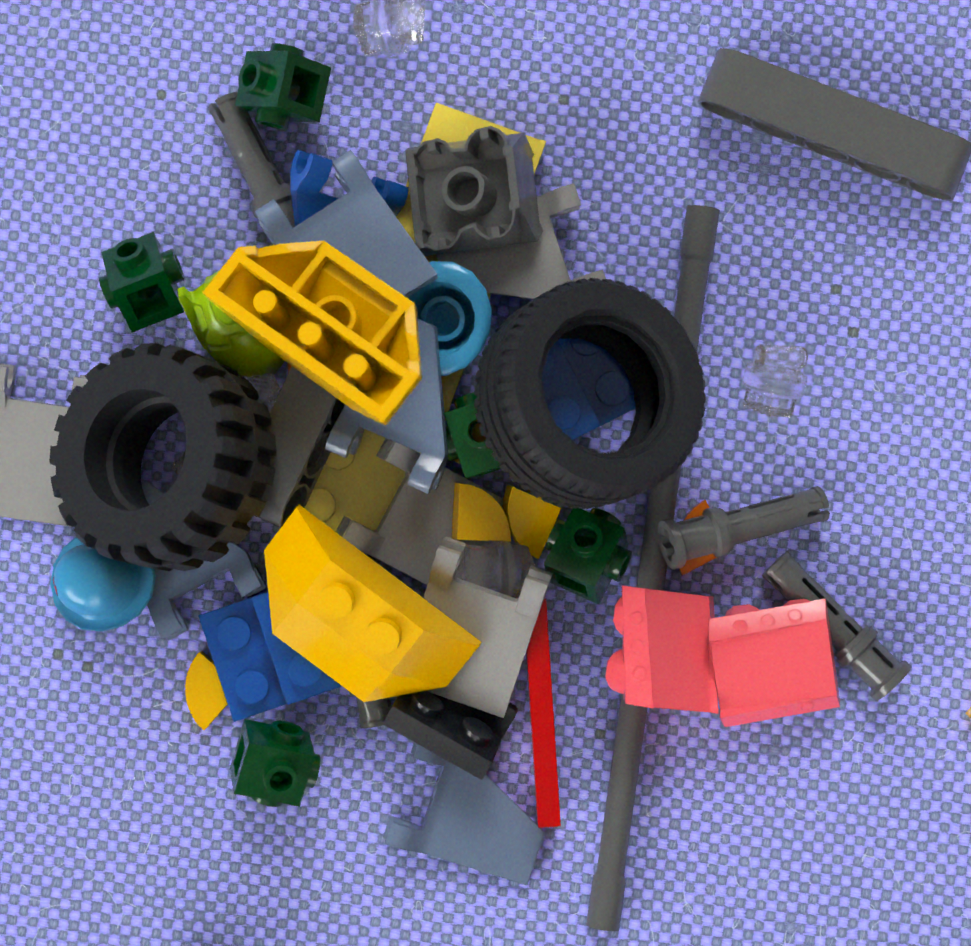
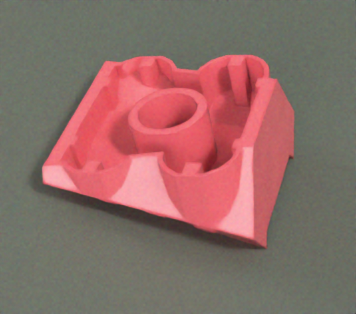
(664, 650)
(773, 661)

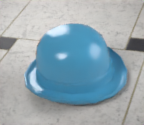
(460, 312)
(98, 590)

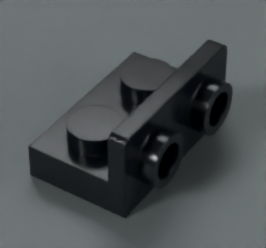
(450, 729)

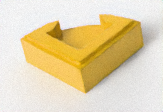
(478, 515)
(529, 519)
(204, 691)

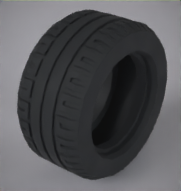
(656, 361)

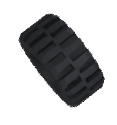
(104, 448)

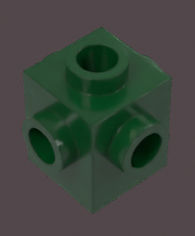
(282, 86)
(142, 281)
(473, 455)
(587, 553)
(274, 763)

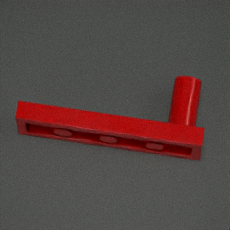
(543, 724)

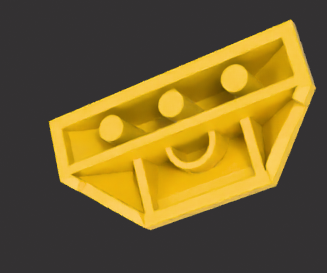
(325, 321)
(357, 616)

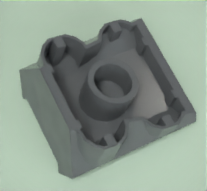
(473, 192)

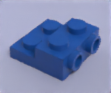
(584, 386)
(254, 664)

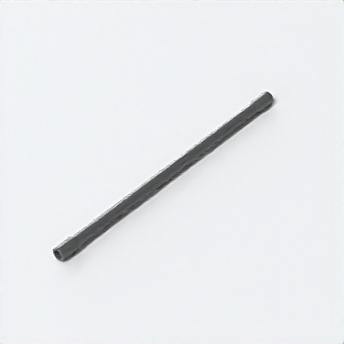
(609, 878)

